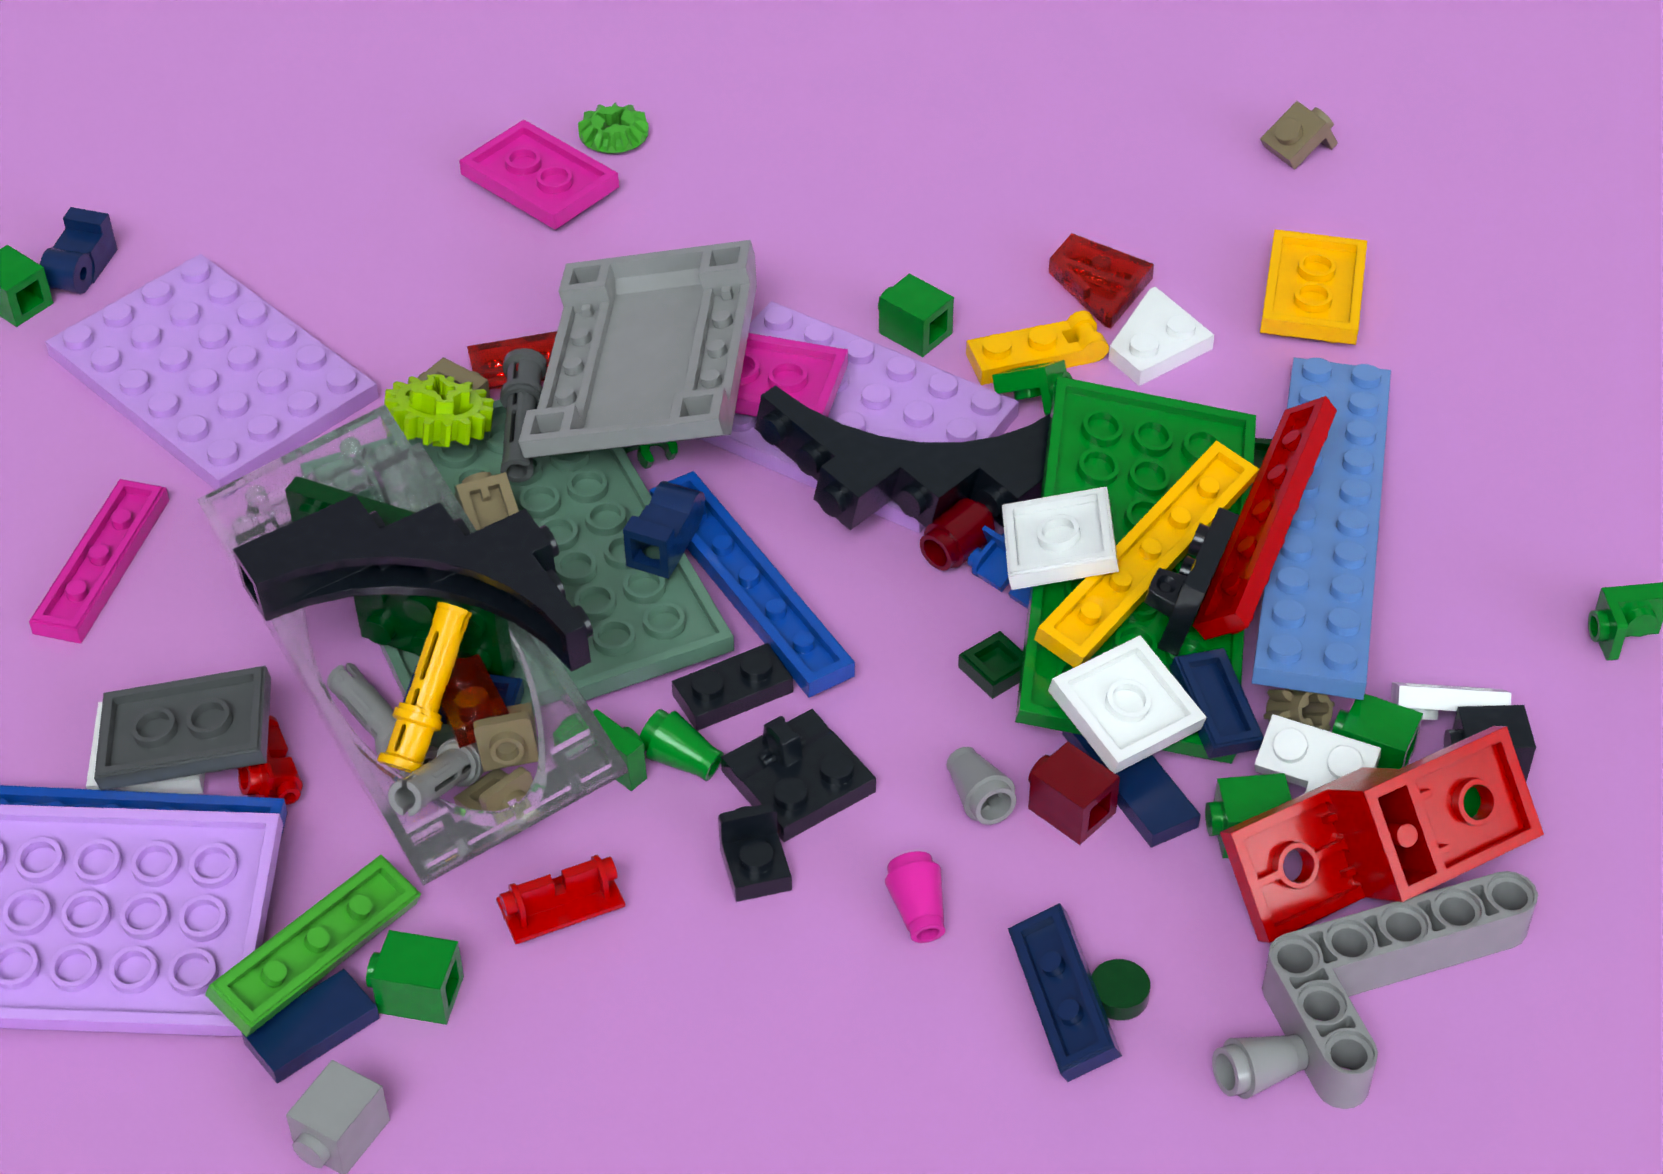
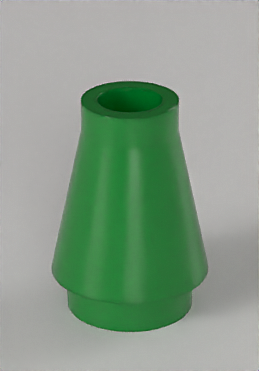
(679, 745)

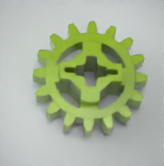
(440, 410)

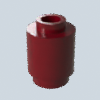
(956, 534)

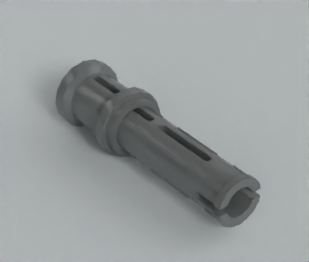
(517, 396)

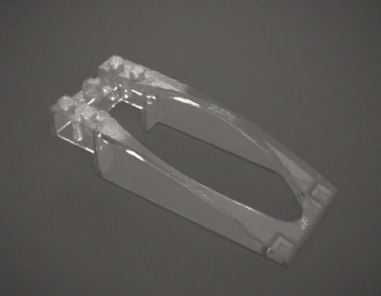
(572, 744)

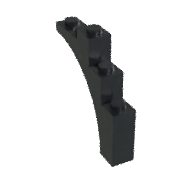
(866, 471)
(353, 553)

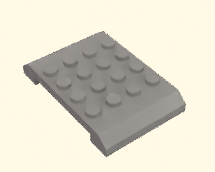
(645, 350)

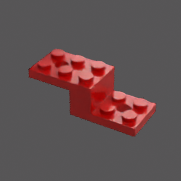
(1382, 833)

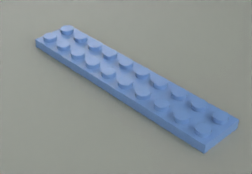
(1324, 576)

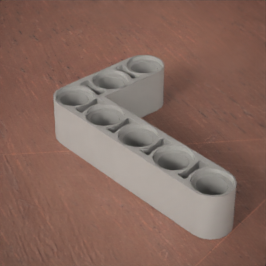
(1324, 964)

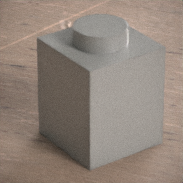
(337, 1118)

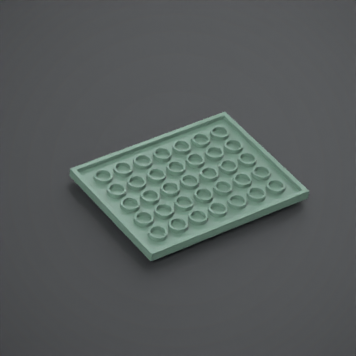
(637, 618)

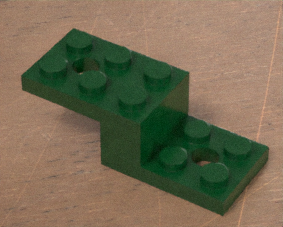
(402, 618)

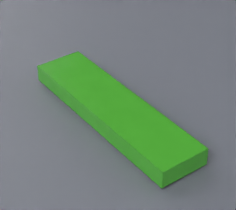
(312, 945)

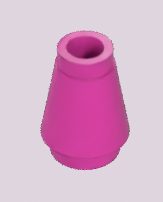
(917, 893)

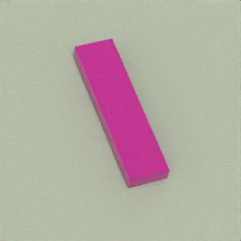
(99, 561)

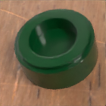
(1122, 988)

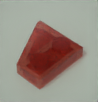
(1100, 276)

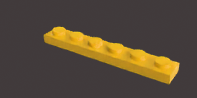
(1155, 542)

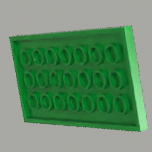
(1138, 451)

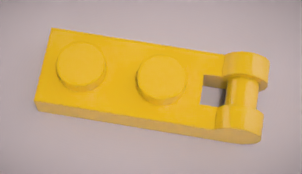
(1067, 340)

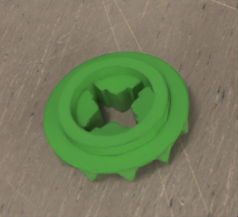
(624, 131)

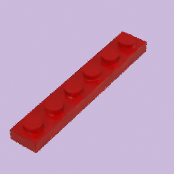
(1265, 520)

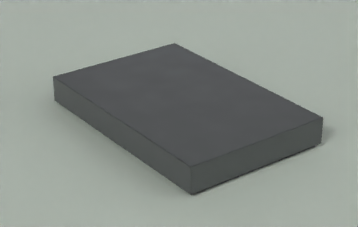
(183, 728)

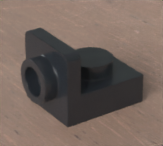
(753, 852)

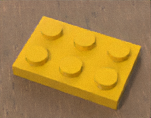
(1314, 287)

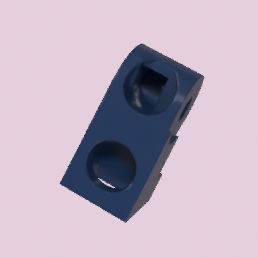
(80, 251)
(665, 523)

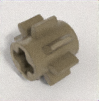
(1300, 706)

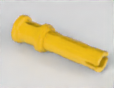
(419, 714)

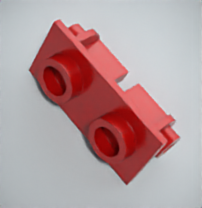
(276, 777)
(560, 902)

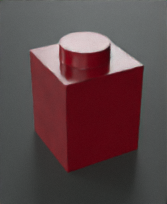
(1073, 792)

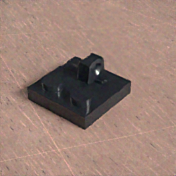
(1182, 592)
(800, 771)

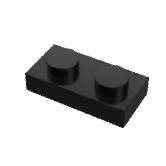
(732, 686)

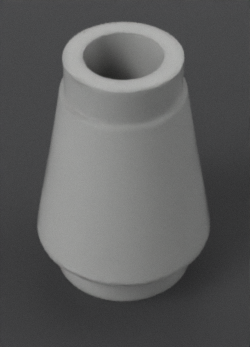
(982, 788)
(1257, 1063)

